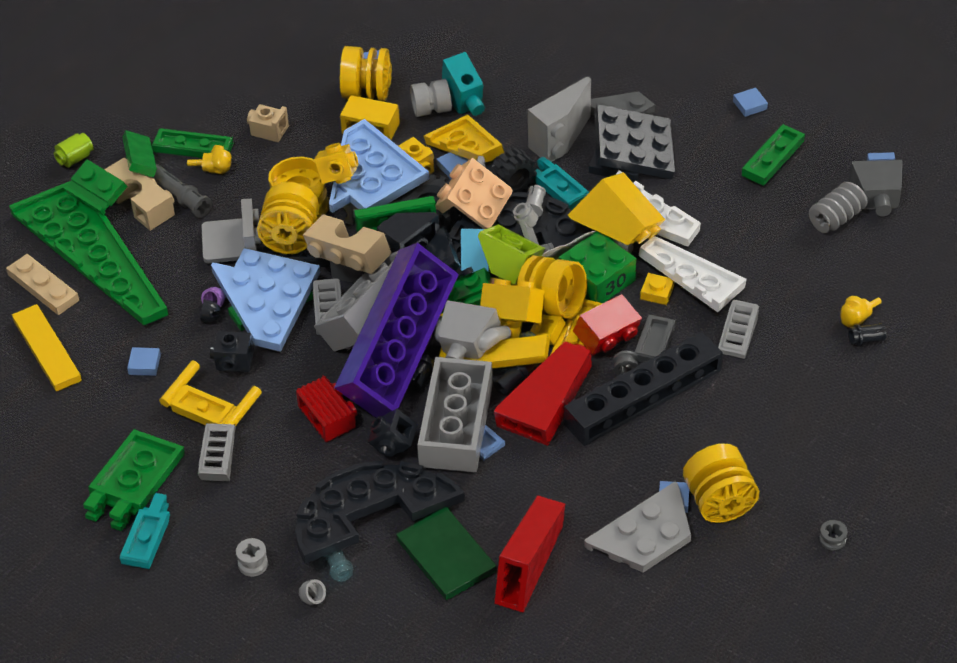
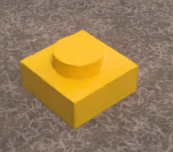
(657, 289)
(549, 325)

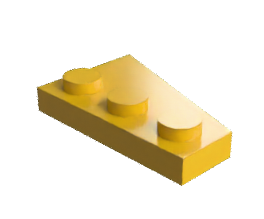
(465, 139)

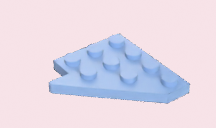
(382, 170)
(267, 293)

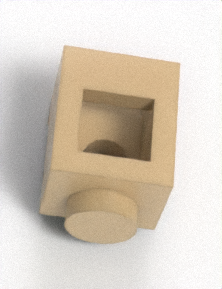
(268, 122)

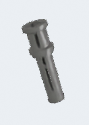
(186, 194)

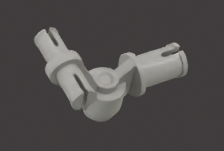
(528, 213)

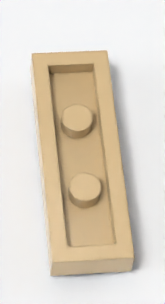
(42, 284)

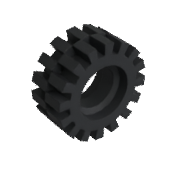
(515, 169)

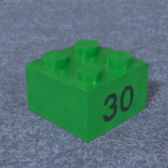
(606, 266)

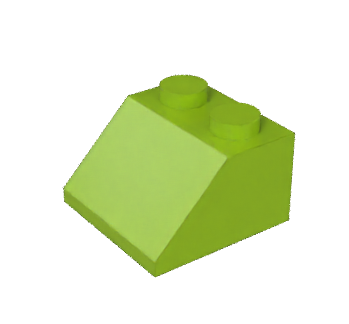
(507, 251)

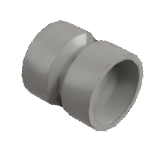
(430, 97)

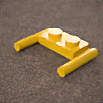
(203, 406)

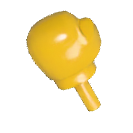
(216, 162)
(857, 310)

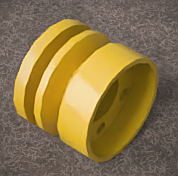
(370, 73)
(304, 172)
(286, 216)
(563, 284)
(720, 483)

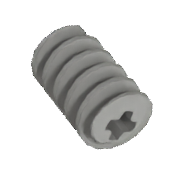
(837, 207)

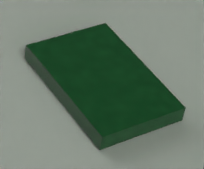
(446, 553)

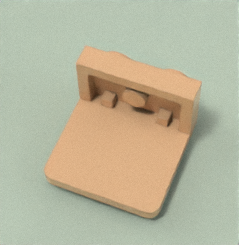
(474, 193)

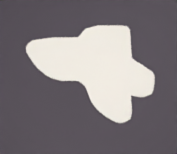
(558, 251)

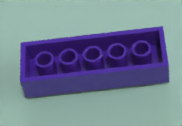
(396, 330)

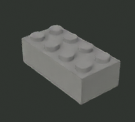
(347, 316)
(455, 414)

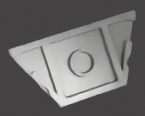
(646, 531)

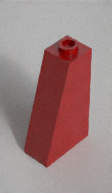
(539, 401)
(528, 552)

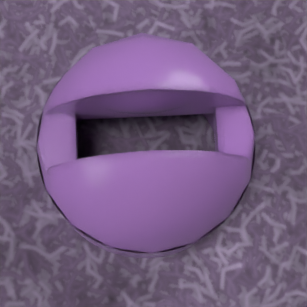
(214, 294)

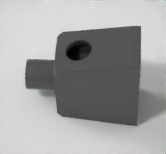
(880, 182)

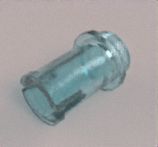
(340, 567)

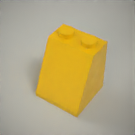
(618, 211)

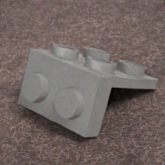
(227, 238)

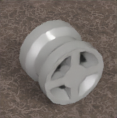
(248, 564)

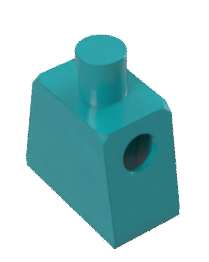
(463, 84)

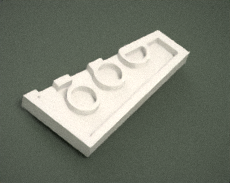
(677, 224)
(698, 276)

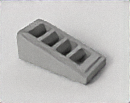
(325, 291)
(742, 313)
(216, 473)

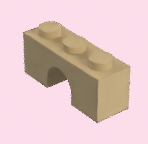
(149, 201)
(331, 241)

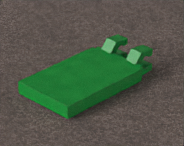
(132, 477)

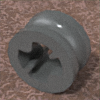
(624, 362)
(830, 527)

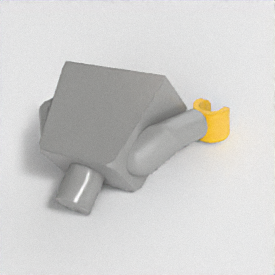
(470, 330)

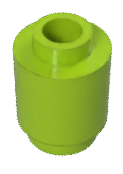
(73, 149)

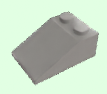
(559, 120)

